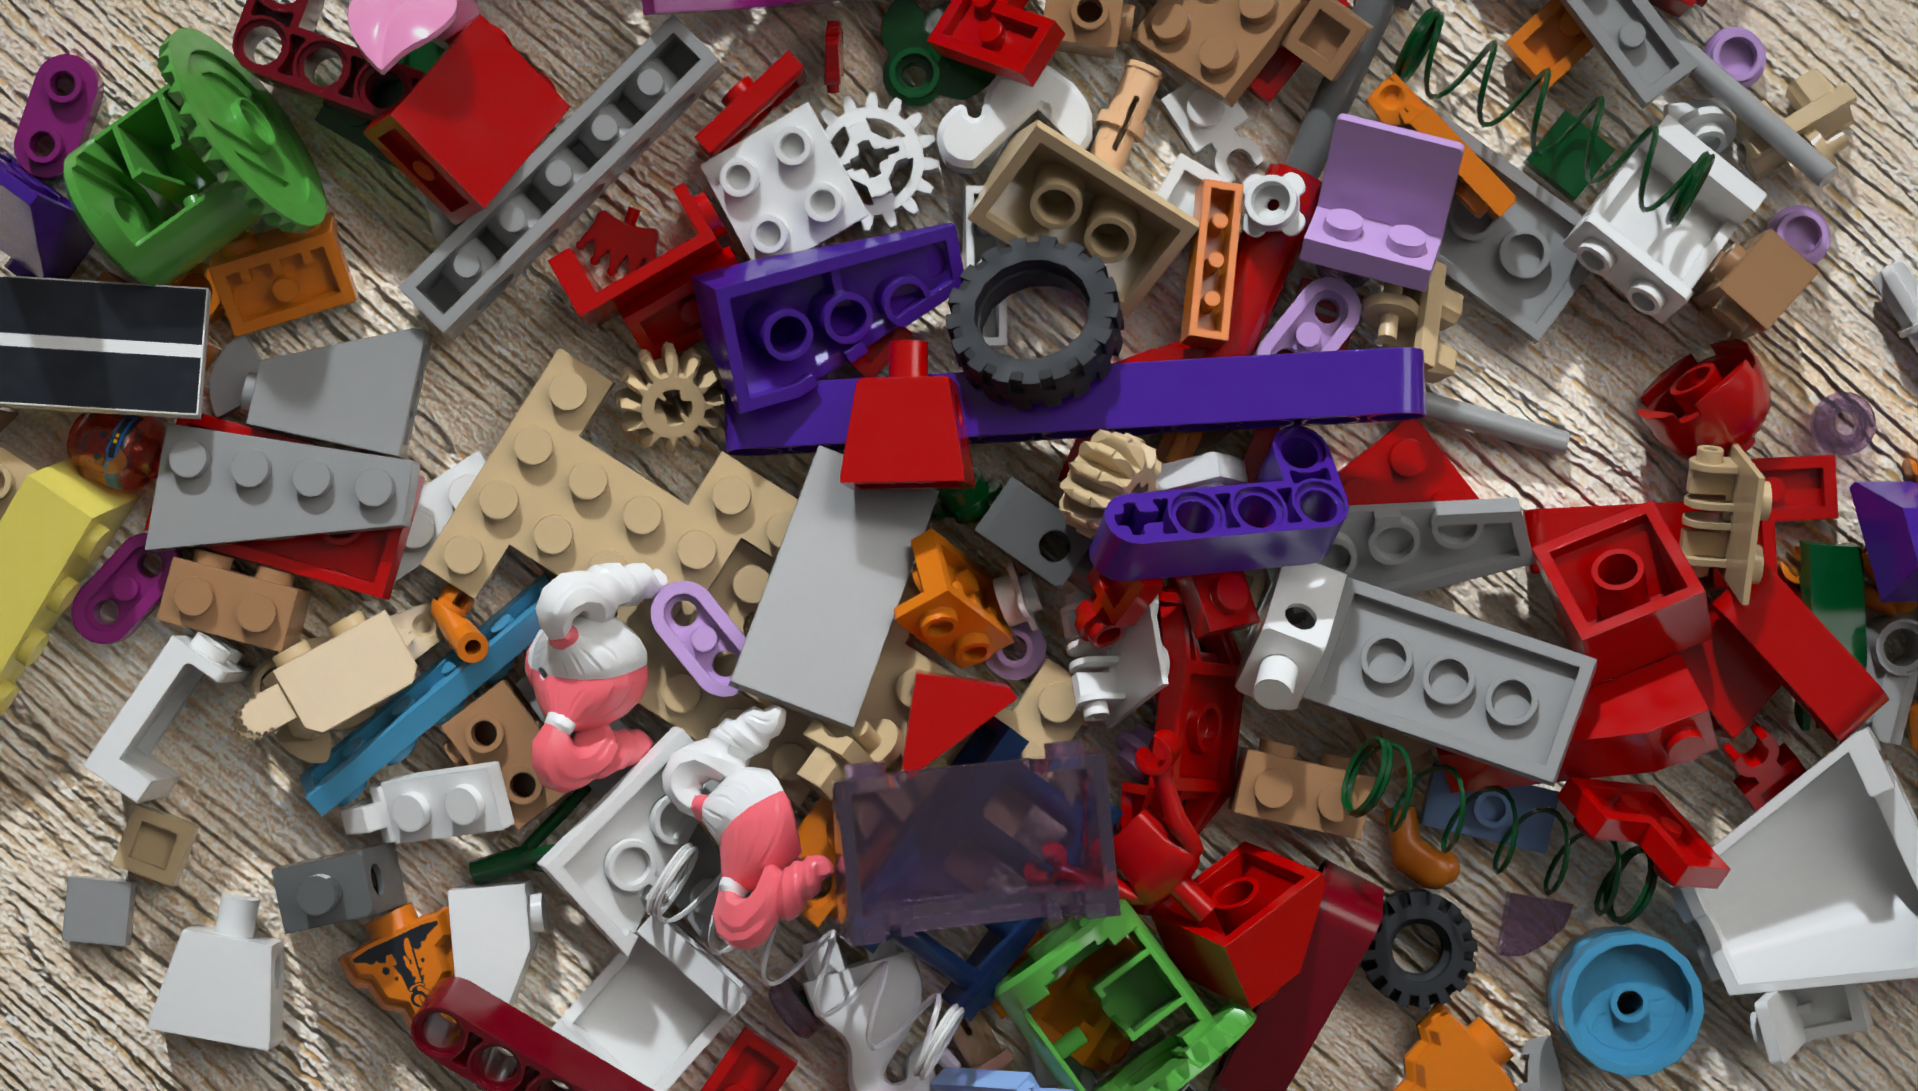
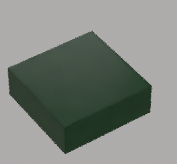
(1565, 164)

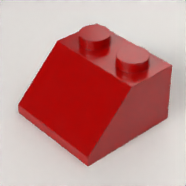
(1624, 591)
(1254, 933)

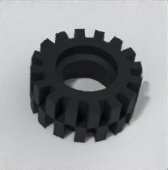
(1454, 958)

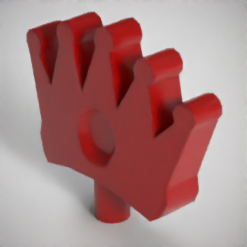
(833, 56)
(621, 239)

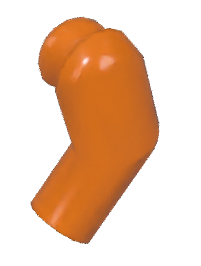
(1418, 859)

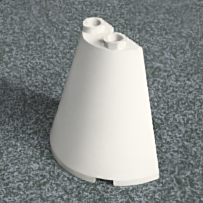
(1816, 882)

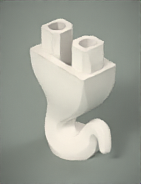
(897, 1003)

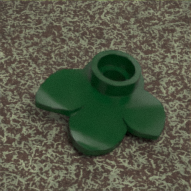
(905, 39)

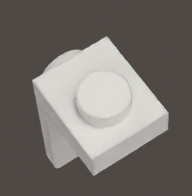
(1795, 1016)

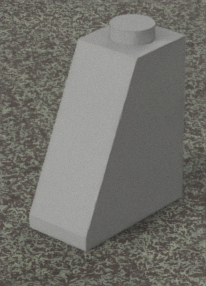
(344, 392)

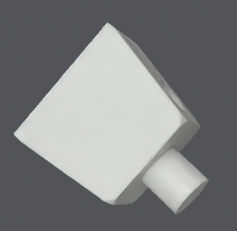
(1283, 658)
(225, 981)

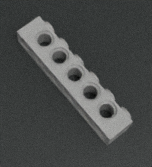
(563, 177)

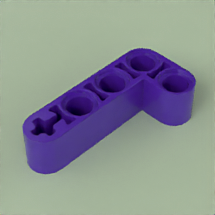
(1271, 523)

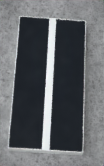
(103, 346)

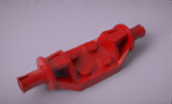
(1201, 711)

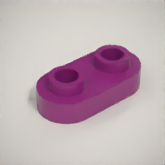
(63, 117)
(128, 586)

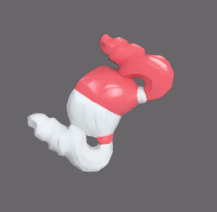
(589, 673)
(750, 823)

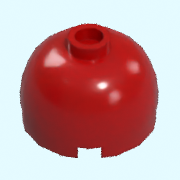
(1708, 401)

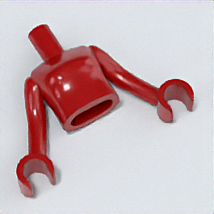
(1157, 852)

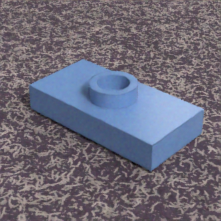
(1490, 813)

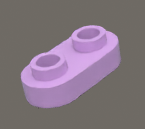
(1300, 328)
(703, 639)

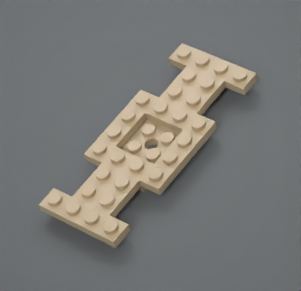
(583, 508)

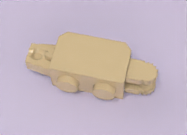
(341, 677)

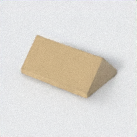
(1067, 193)

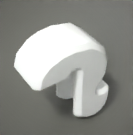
(1008, 107)

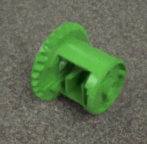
(179, 141)
(1134, 997)

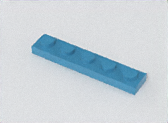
(429, 700)

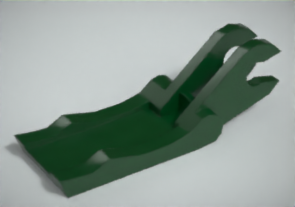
(1834, 592)

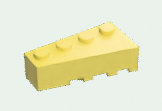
(46, 552)

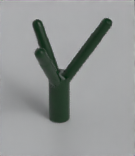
(527, 854)

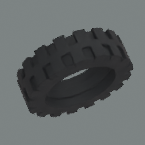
(1013, 270)

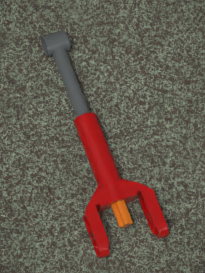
(1267, 261)

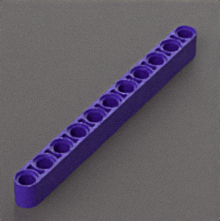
(1133, 400)

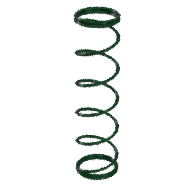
(1425, 37)
(1609, 885)

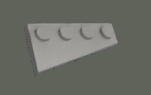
(252, 488)
(1426, 544)

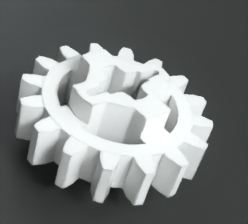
(897, 150)

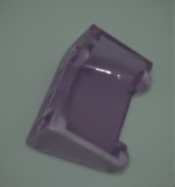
(973, 843)

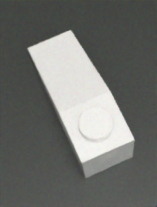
(495, 934)

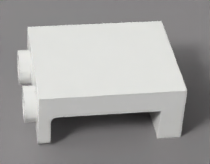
(1637, 249)
(126, 747)
(655, 1006)

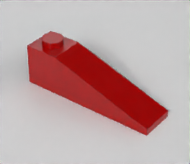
(1624, 728)

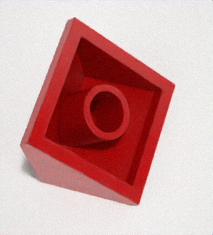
(947, 711)

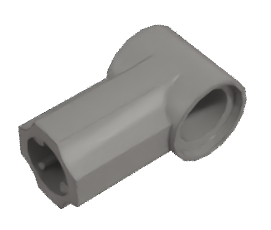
(1895, 677)

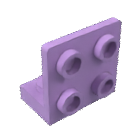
(1383, 202)

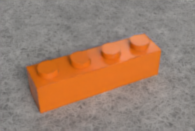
(1212, 264)

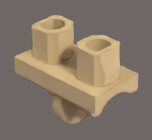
(1818, 118)
(1415, 318)
(871, 742)

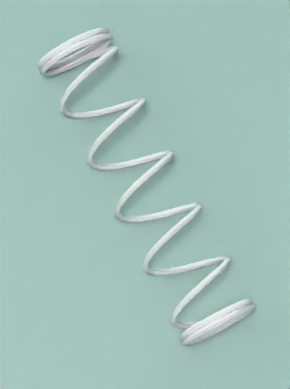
(675, 877)

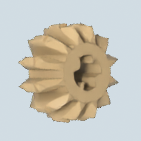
(673, 421)
(1103, 470)

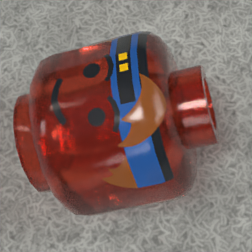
(116, 450)

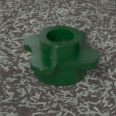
(966, 504)

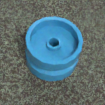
(1657, 1019)

